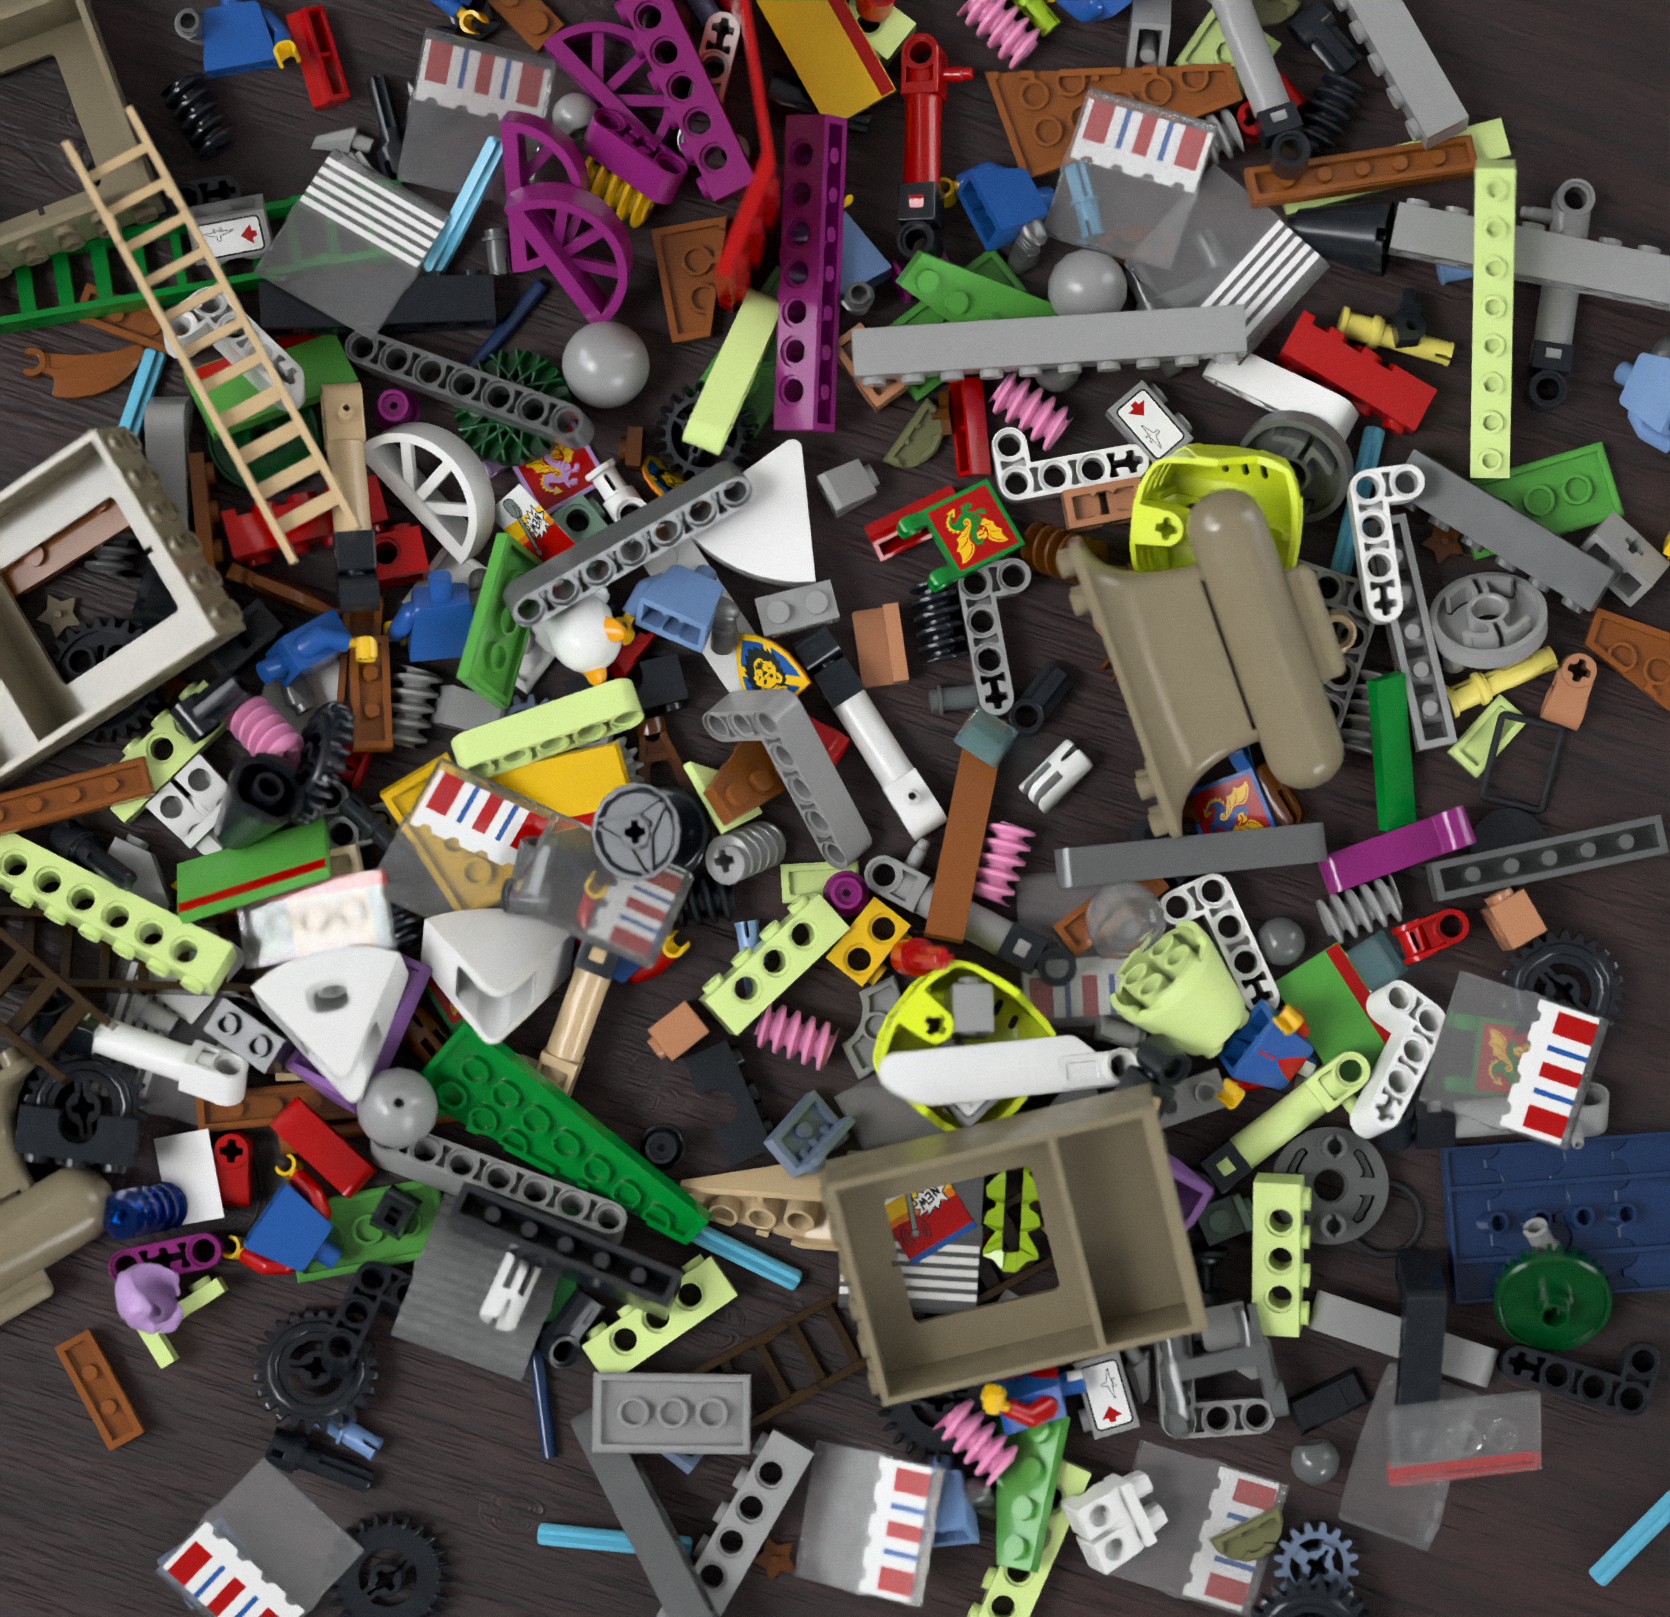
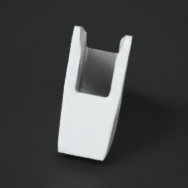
(772, 532)
(495, 965)
(336, 1009)

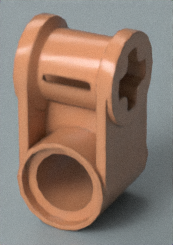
(1568, 698)

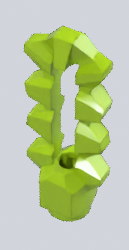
(994, 1219)

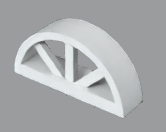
(420, 495)

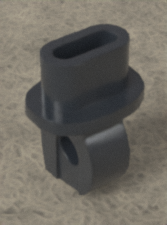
(1406, 317)

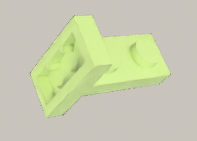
(202, 1293)

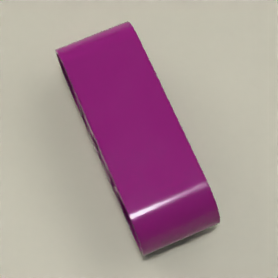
(634, 155)
(172, 1246)

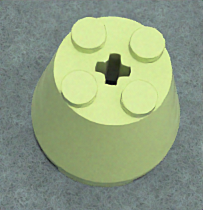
(1181, 991)

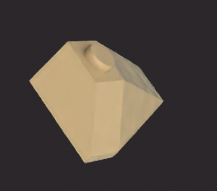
(767, 1201)

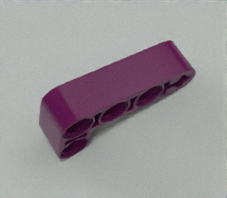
(1397, 850)

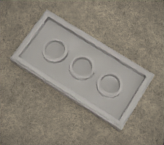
(671, 1413)

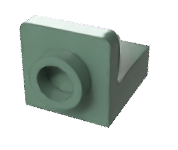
(1226, 1218)

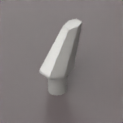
(344, 141)
(1139, 1372)

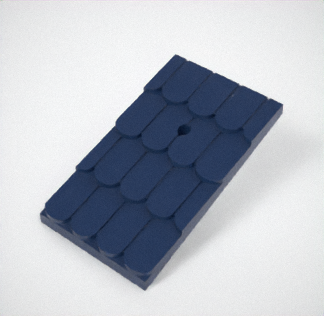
(1597, 1197)

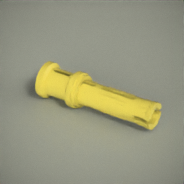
(1375, 333)
(1482, 687)

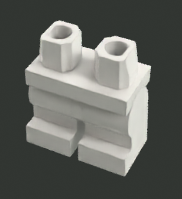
(192, 816)
(1112, 1520)

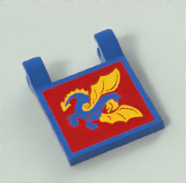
(1234, 800)

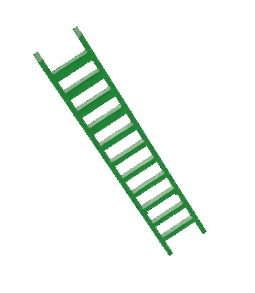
(107, 304)

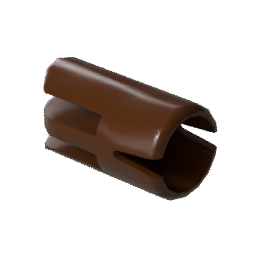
(1281, 799)
(424, 1035)

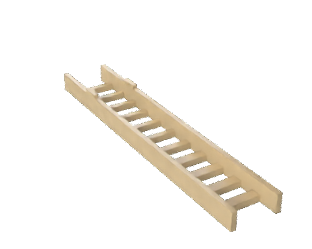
(250, 406)

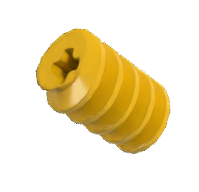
(618, 194)

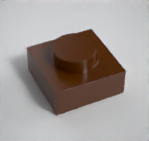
(633, 448)

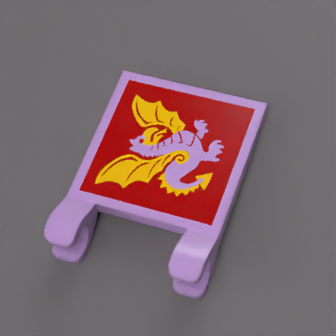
(556, 476)

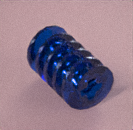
(144, 1210)

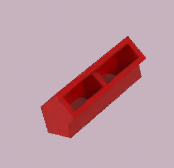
(318, 57)
(969, 428)
(883, 531)

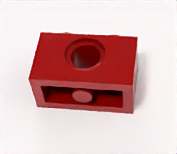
(411, 559)

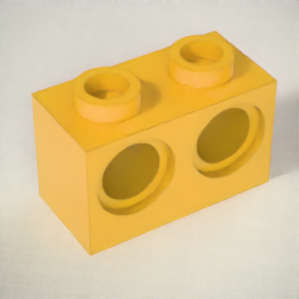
(861, 936)

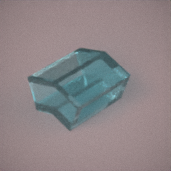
(986, 737)
(1376, 961)

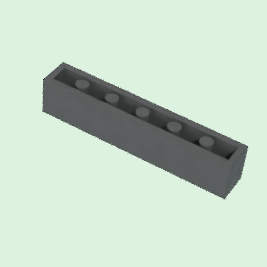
(1508, 534)
(1546, 858)

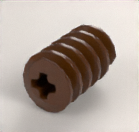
(1045, 540)

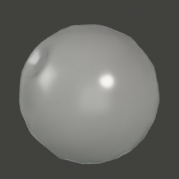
(1087, 284)
(397, 1108)

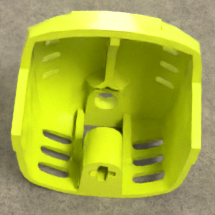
(1194, 471)
(906, 1029)

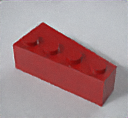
(1356, 375)
(255, 543)

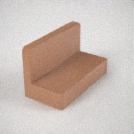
(880, 646)

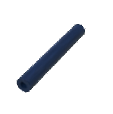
(508, 324)
(543, 1405)

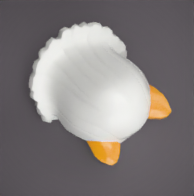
(583, 636)

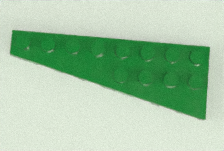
(542, 1125)

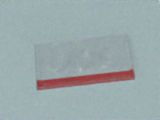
(318, 916)
(1463, 1438)

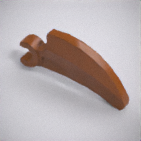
(85, 374)
(280, 590)

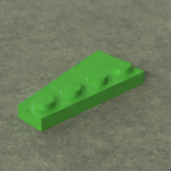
(966, 295)
(1027, 1493)

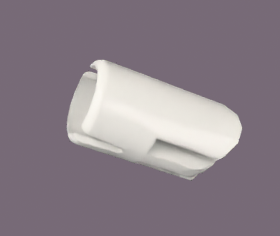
(1056, 775)
(505, 1300)

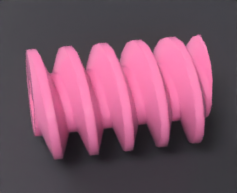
(1002, 27)
(1030, 410)
(265, 730)
(1000, 861)
(795, 1035)
(977, 1440)

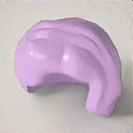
(148, 1298)

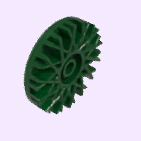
(499, 441)
(271, 462)
(1552, 1299)

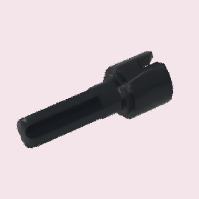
(788, 96)
(388, 126)
(82, 848)
(291, 1452)

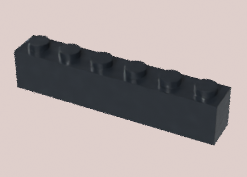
(428, 305)
(565, 1250)

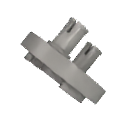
(1488, 643)

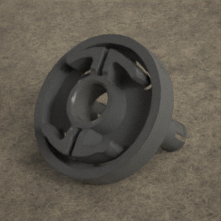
(1308, 442)
(1337, 1150)

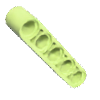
(733, 372)
(549, 728)

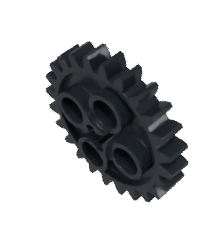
(113, 639)

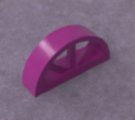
(593, 81)
(518, 172)
(548, 242)

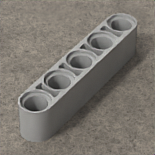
(1381, 1333)

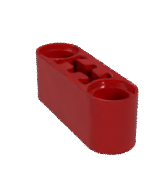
(323, 1147)

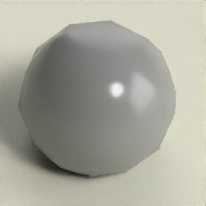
(574, 114)

